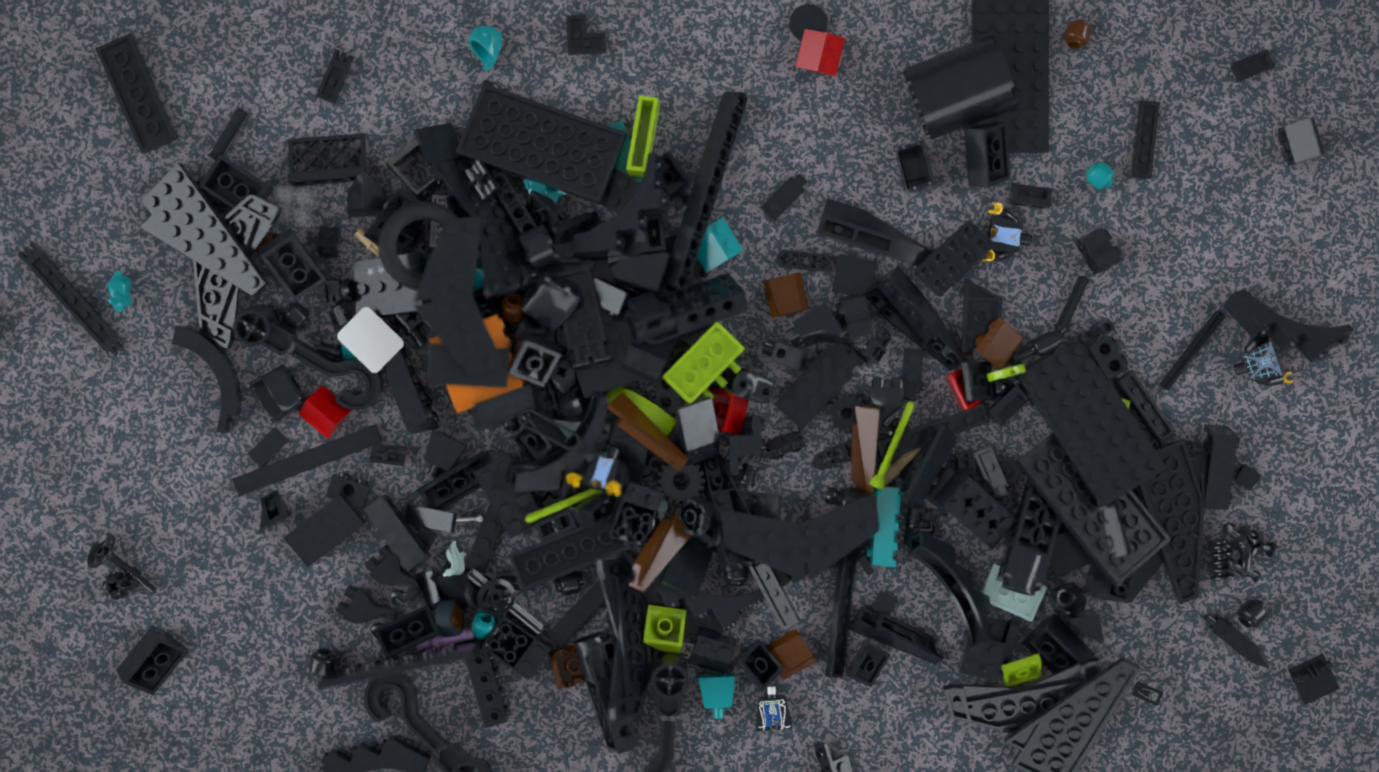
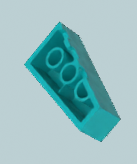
(883, 543)

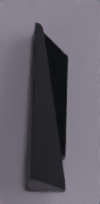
(895, 634)

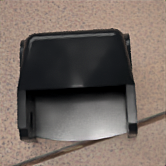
(914, 167)
(551, 299)
(749, 385)
(278, 393)

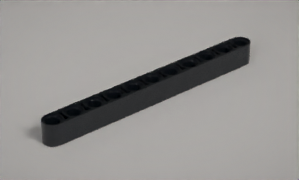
(705, 190)

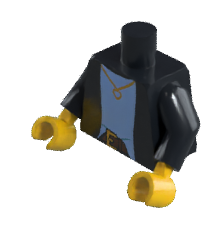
(1005, 233)
(603, 474)

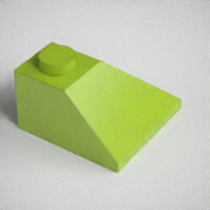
(665, 628)

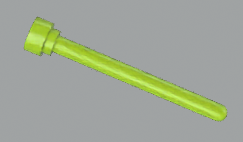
(879, 479)
(562, 504)

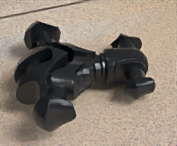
(1248, 544)

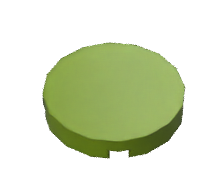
(1005, 373)

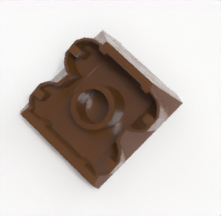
(785, 295)
(998, 343)
(791, 653)
(565, 667)

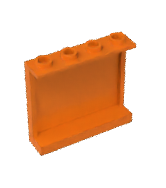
(466, 396)

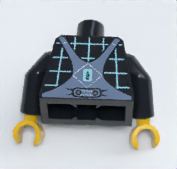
(1262, 363)

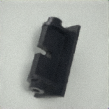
(777, 449)

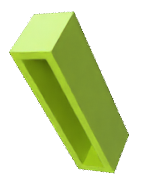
(643, 135)

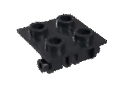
(1314, 678)

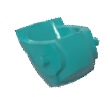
(486, 45)

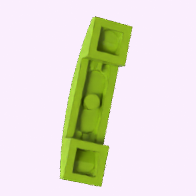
(652, 411)

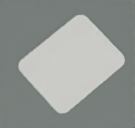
(370, 339)

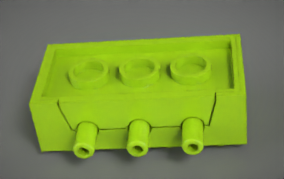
(704, 364)

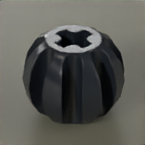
(111, 587)

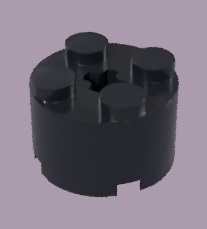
(539, 246)

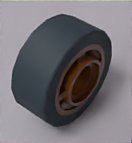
(449, 618)

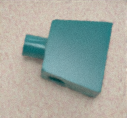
(717, 692)

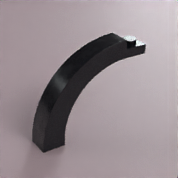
(222, 368)

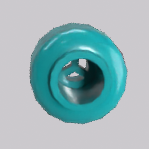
(1100, 175)
(483, 625)

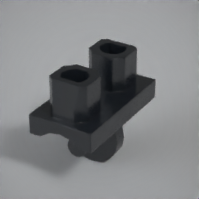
(482, 180)
(388, 454)

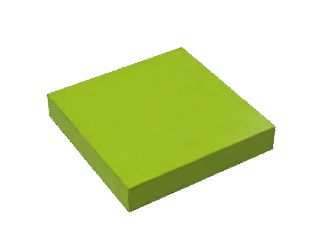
(1022, 671)

